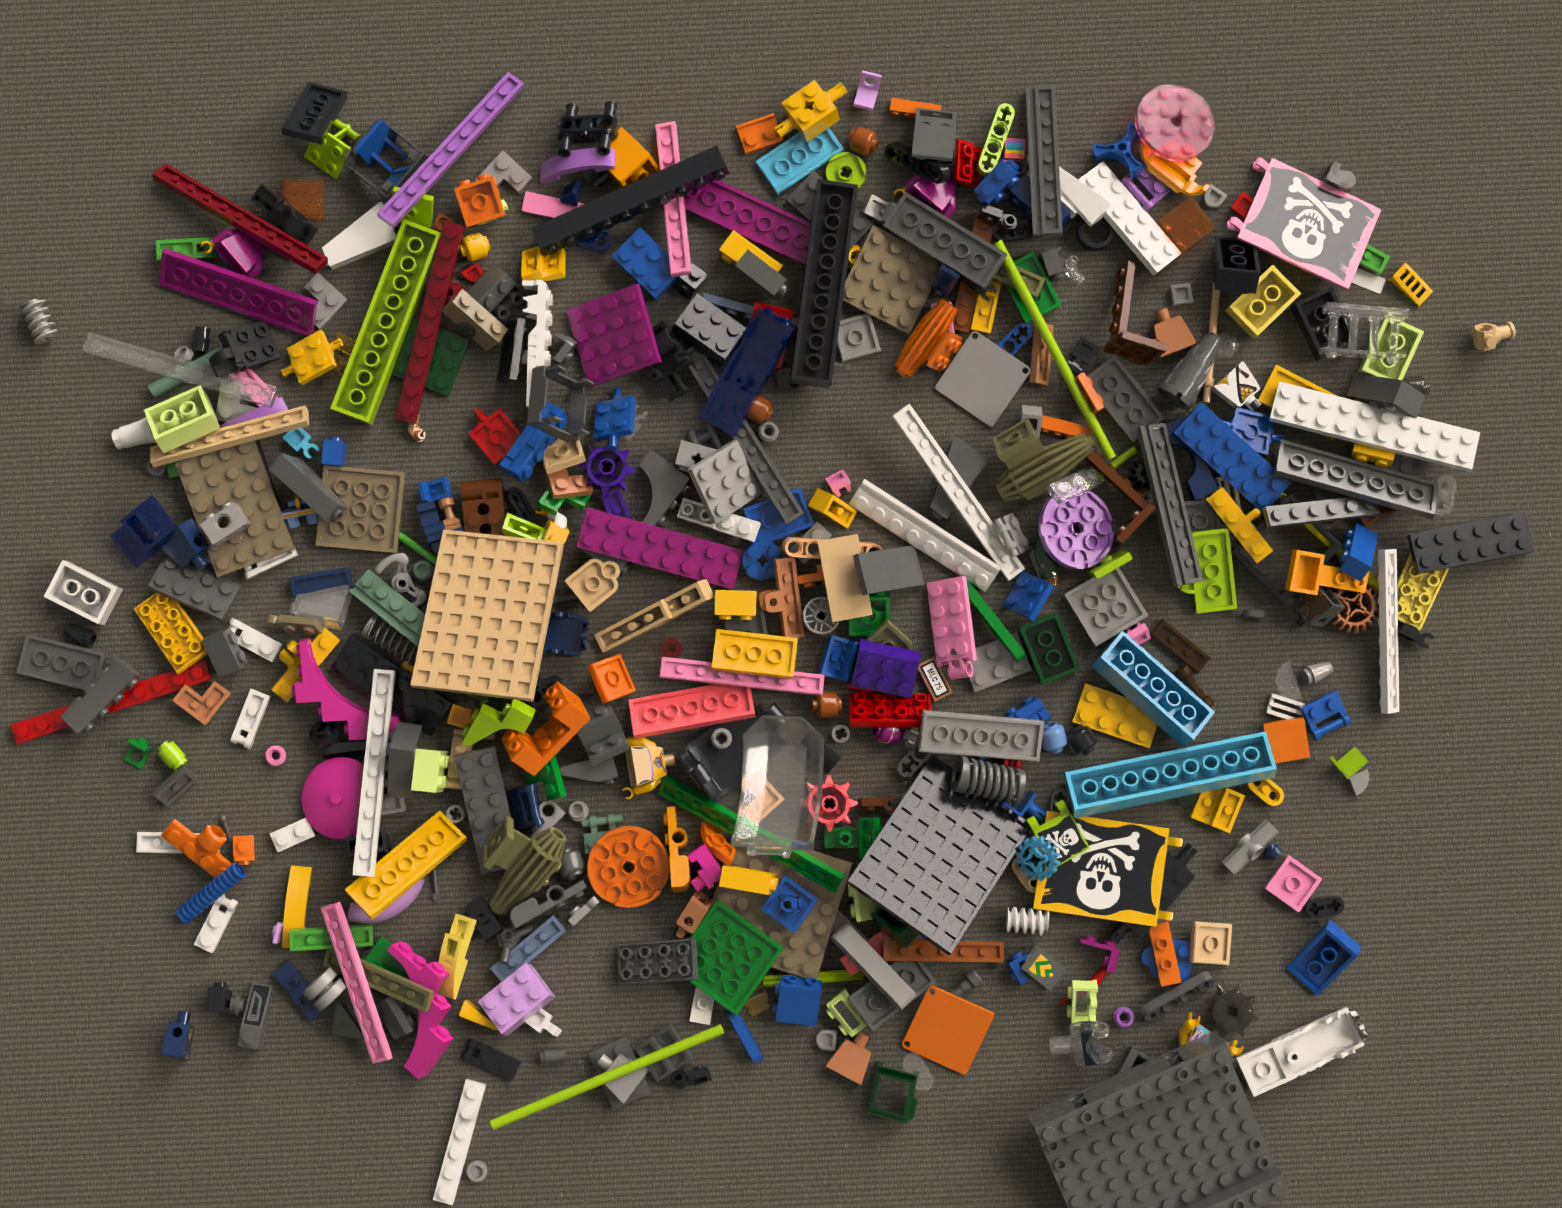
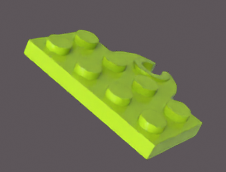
(1216, 566)

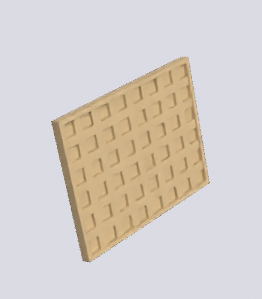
(487, 615)

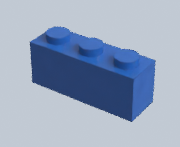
(1357, 551)

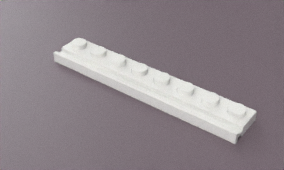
(924, 535)

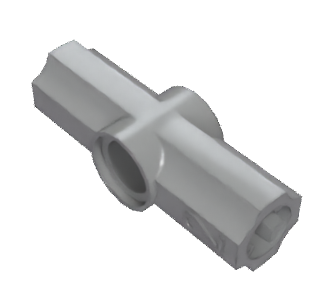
(1250, 846)

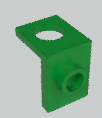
(138, 744)

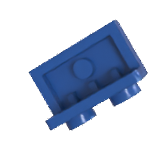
(838, 658)

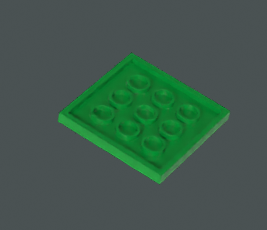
(732, 956)

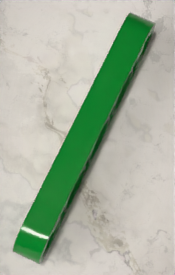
(994, 624)

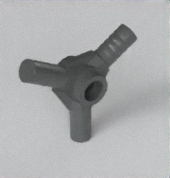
(509, 938)

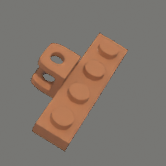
(785, 598)

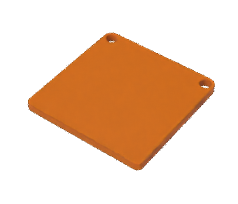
(948, 1029)

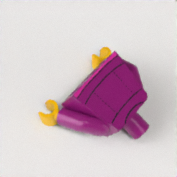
(937, 196)
(239, 251)

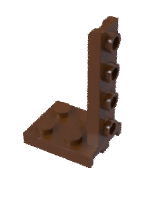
(1123, 343)
(1124, 486)

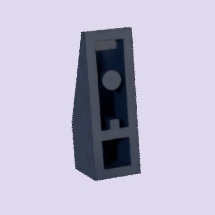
(945, 281)

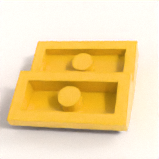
(541, 267)
(1217, 808)

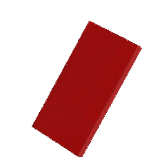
(887, 709)

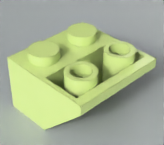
(862, 906)

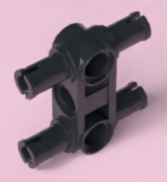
(587, 129)

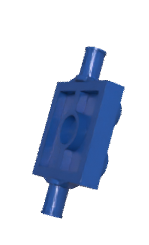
(614, 418)
(1254, 429)

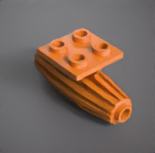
(930, 341)

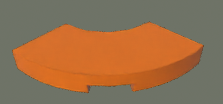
(716, 843)

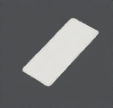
(1368, 280)

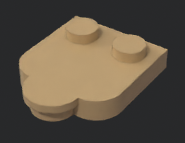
(594, 582)

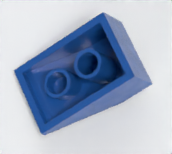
(1324, 957)

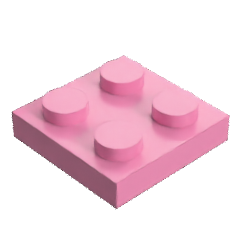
(1293, 883)

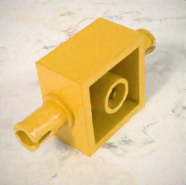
(810, 110)

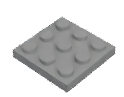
(724, 481)
(1106, 606)

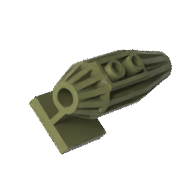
(1033, 465)
(525, 860)

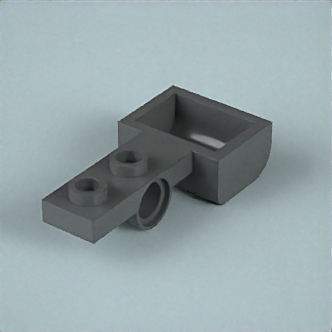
(530, 908)

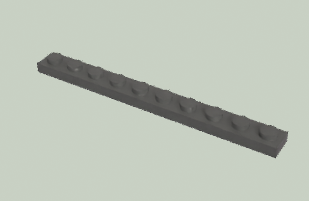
(751, 447)

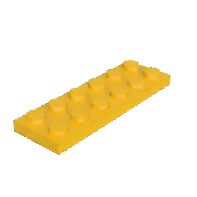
(406, 865)

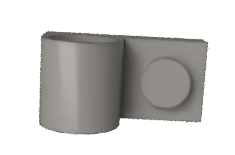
(550, 821)

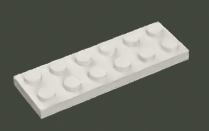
(1131, 220)

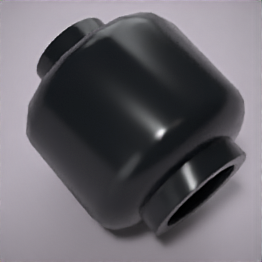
(1081, 739)

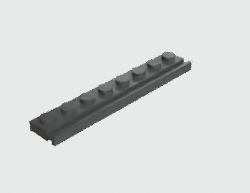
(1044, 161)
(1169, 504)

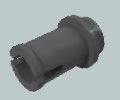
(552, 1056)

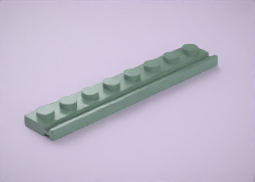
(390, 606)

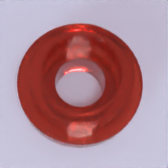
(665, 647)

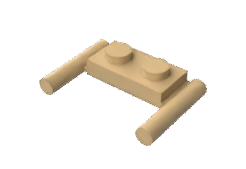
(453, 778)

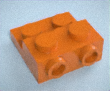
(479, 200)

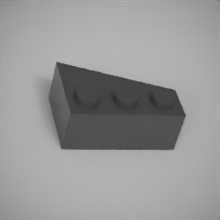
(1386, 393)

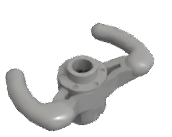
(399, 574)

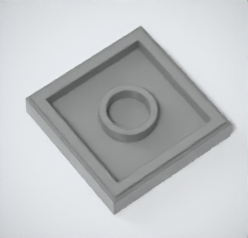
(857, 338)

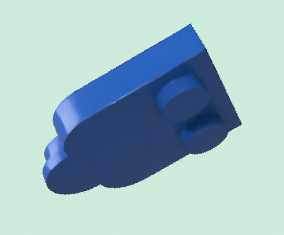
(1182, 953)

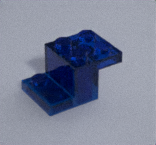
(143, 531)

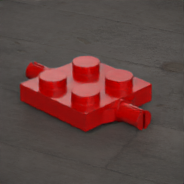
(494, 434)

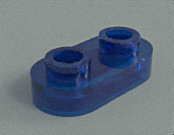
(592, 243)

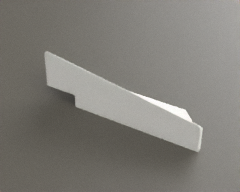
(1080, 198)

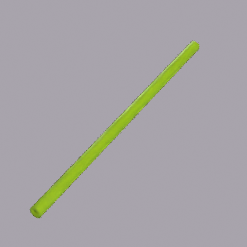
(1056, 354)
(607, 1077)

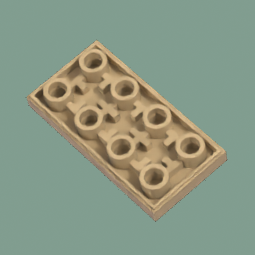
(841, 578)

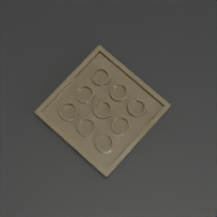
(890, 280)
(372, 512)

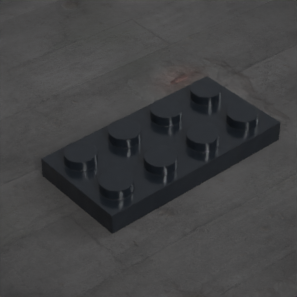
(314, 113)

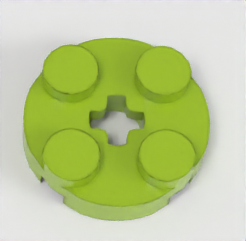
(847, 161)

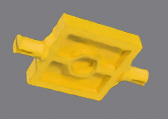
(311, 357)

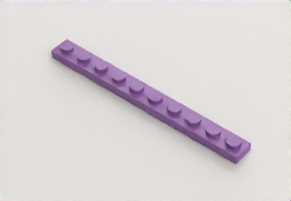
(450, 150)

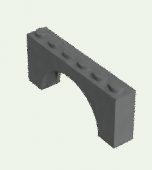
(667, 486)

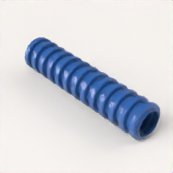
(210, 893)

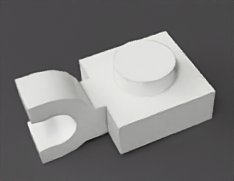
(541, 1021)

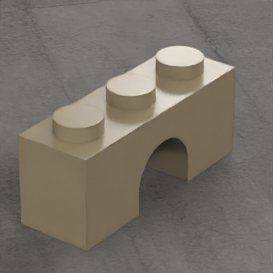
(466, 309)

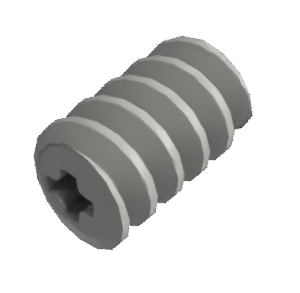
(38, 321)

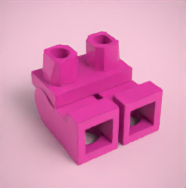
(710, 867)

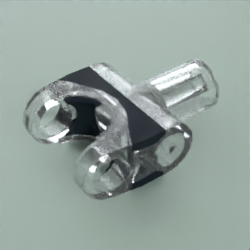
(1082, 1044)

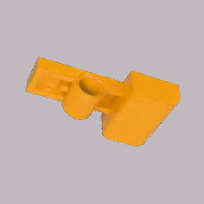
(1308, 572)
(679, 865)

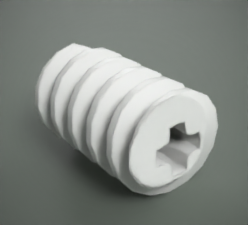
(1026, 921)

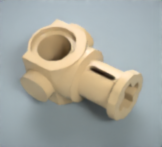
(1488, 335)

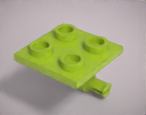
(331, 153)

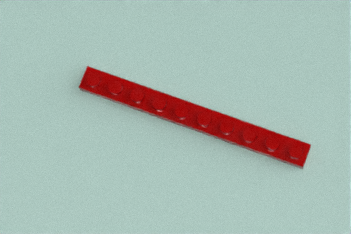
(142, 692)

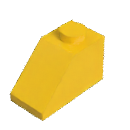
(832, 508)

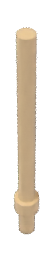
(1209, 383)

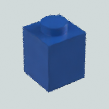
(334, 452)

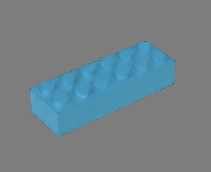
(1153, 689)

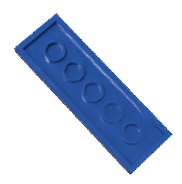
(1231, 457)

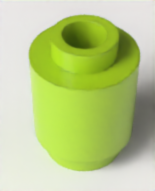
(172, 755)

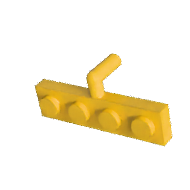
(1240, 524)

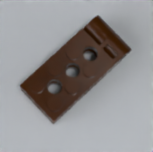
(481, 493)

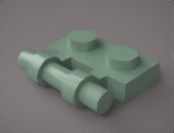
(593, 822)

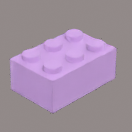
(516, 999)

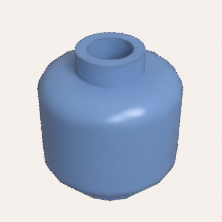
(1053, 737)

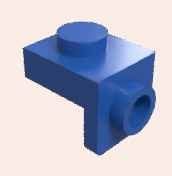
(434, 490)
(1016, 972)

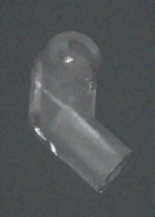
(1072, 271)

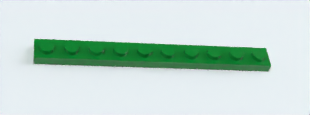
(726, 820)

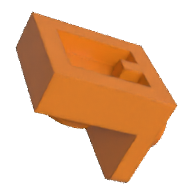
(243, 849)

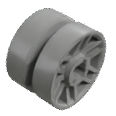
(811, 620)
(325, 989)

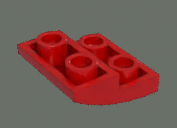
(965, 164)

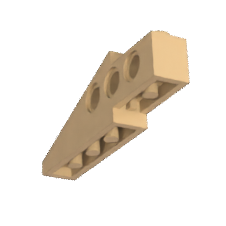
(655, 615)

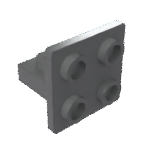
(398, 1016)

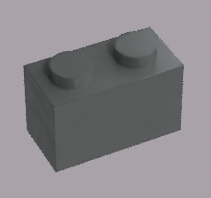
(224, 651)

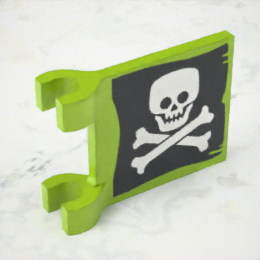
(1062, 832)

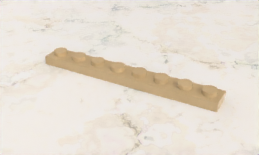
(234, 435)

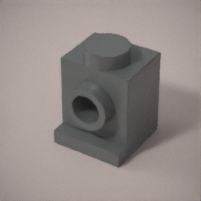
(1053, 264)

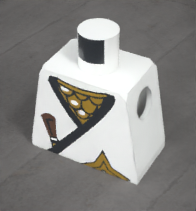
(1238, 388)

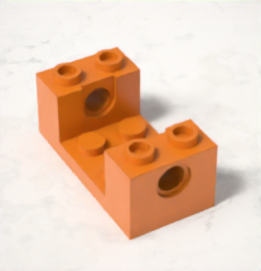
(566, 720)

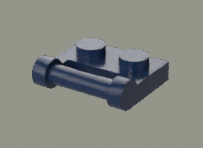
(525, 807)

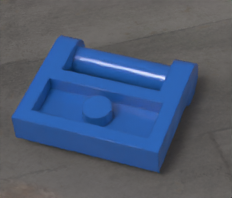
(1321, 709)

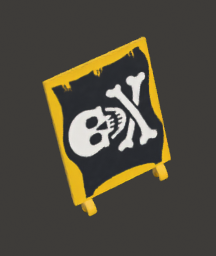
(1114, 877)

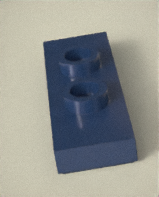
(320, 581)
(295, 985)

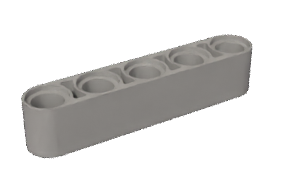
(873, 966)

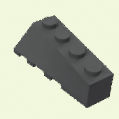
(101, 696)

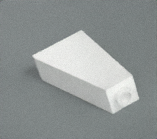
(360, 239)

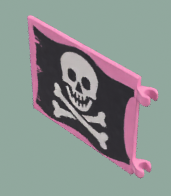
(1307, 223)

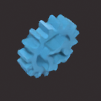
(1041, 850)

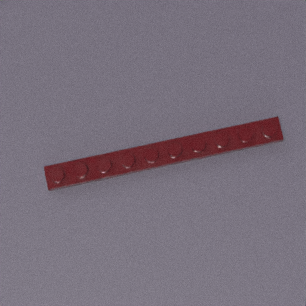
(240, 218)
(430, 322)

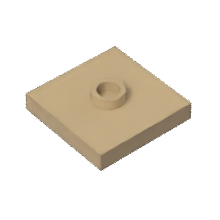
(563, 455)
(1210, 943)

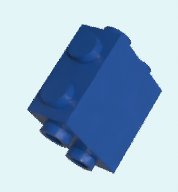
(1001, 177)
(797, 1000)

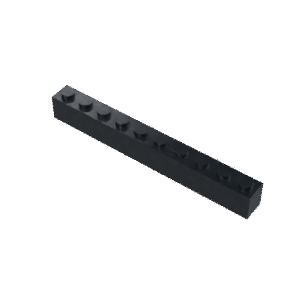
(630, 201)

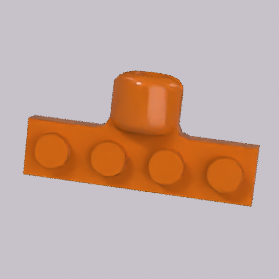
(199, 848)

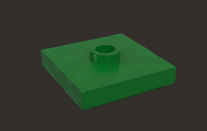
(383, 959)

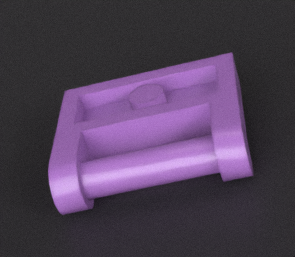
(1151, 184)

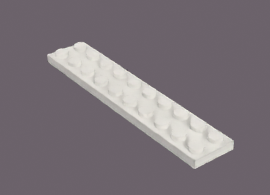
(1374, 426)

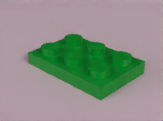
(1047, 298)

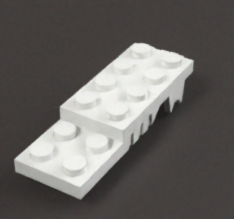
(539, 337)
(1302, 1050)

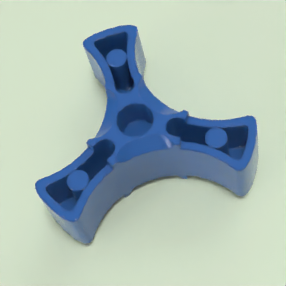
(1121, 151)

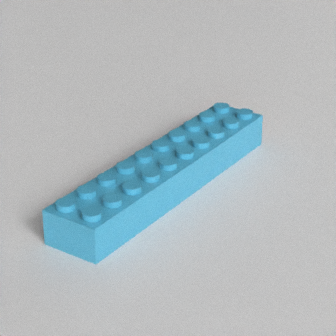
(1170, 774)

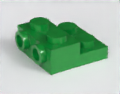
(881, 611)

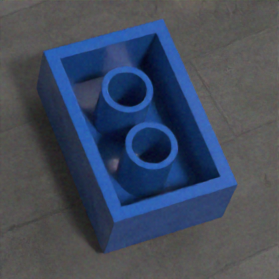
(646, 264)

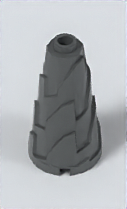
(1190, 373)

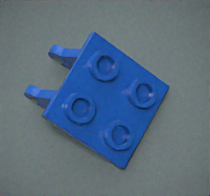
(375, 142)

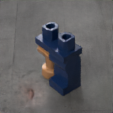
(430, 521)

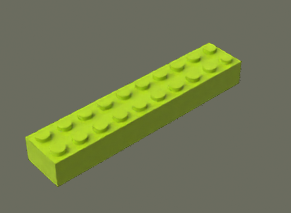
(387, 322)

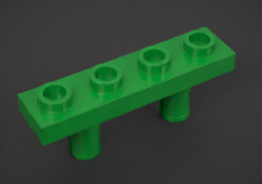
(842, 837)

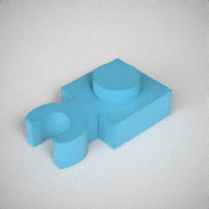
(299, 440)

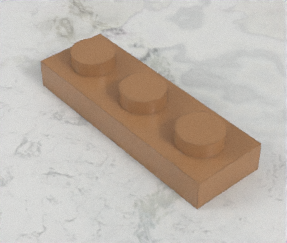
(1040, 359)

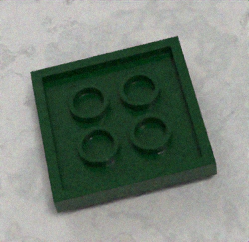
(446, 360)

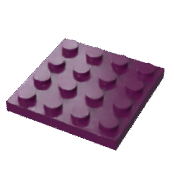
(614, 335)

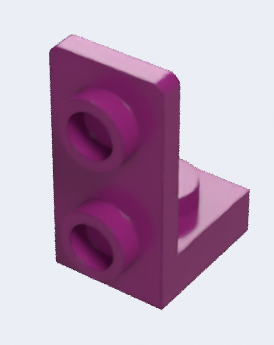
(1110, 959)

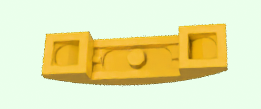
(296, 901)

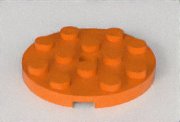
(630, 845)

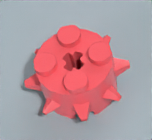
(842, 803)

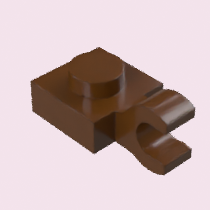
(872, 803)

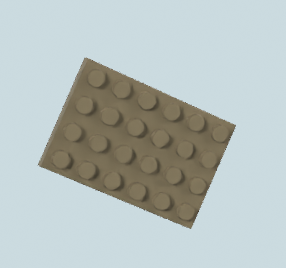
(237, 477)

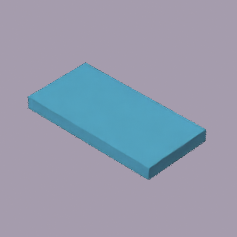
(797, 159)

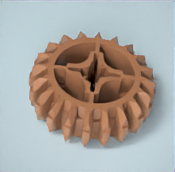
(1360, 609)

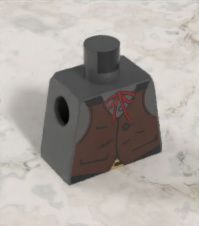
(1318, 609)

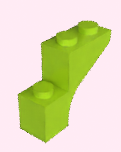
(489, 720)

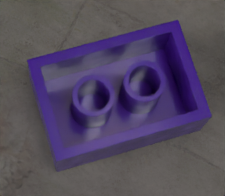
(885, 668)

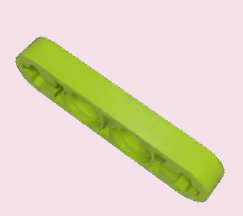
(995, 139)

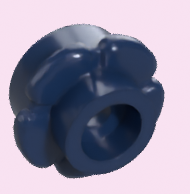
(1272, 850)

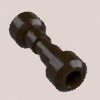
(1185, 674)

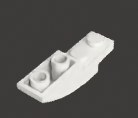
(731, 525)

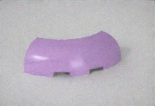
(357, 915)

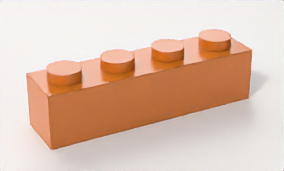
(908, 107)
(1062, 427)

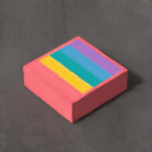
(1014, 149)

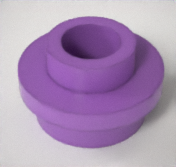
(1129, 1020)

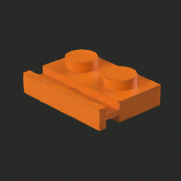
(758, 133)
(1086, 385)

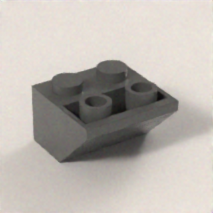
(497, 293)

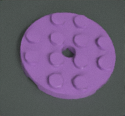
(1070, 548)

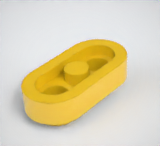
(1264, 789)

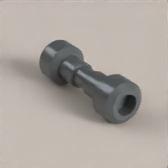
(972, 980)

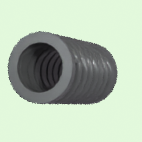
(988, 780)

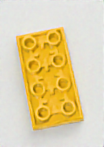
(172, 631)

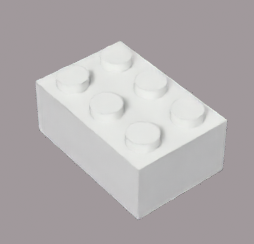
(83, 592)

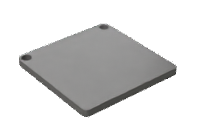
(982, 378)

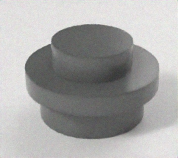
(237, 1005)

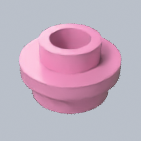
(269, 755)

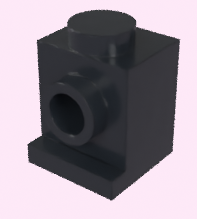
(219, 997)

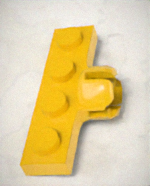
(321, 646)

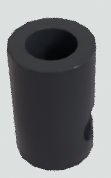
(201, 339)

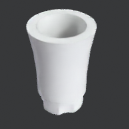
(133, 434)

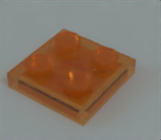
(306, 196)
(1186, 224)

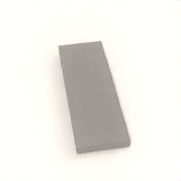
(980, 735)

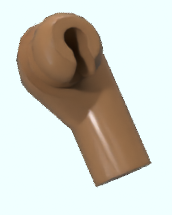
(415, 431)

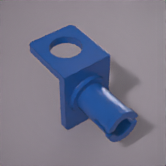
(1027, 805)

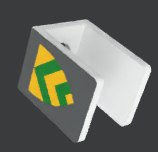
(1042, 968)

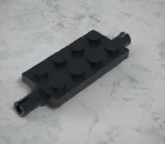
(1175, 880)

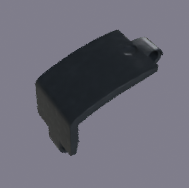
(717, 768)

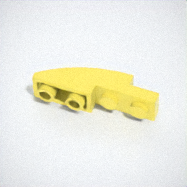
(454, 952)

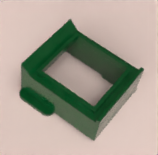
(911, 1102)

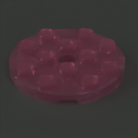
(1171, 141)

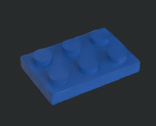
(772, 524)

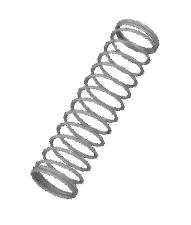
(368, 628)

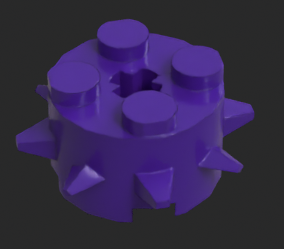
(611, 479)

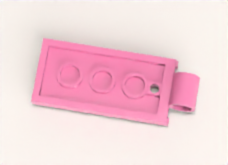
(952, 626)

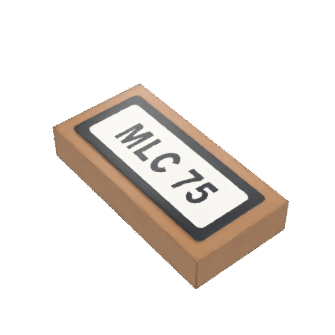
(934, 679)

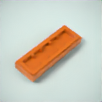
(1164, 954)

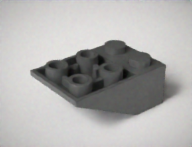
(934, 134)

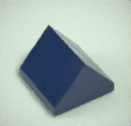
(571, 193)

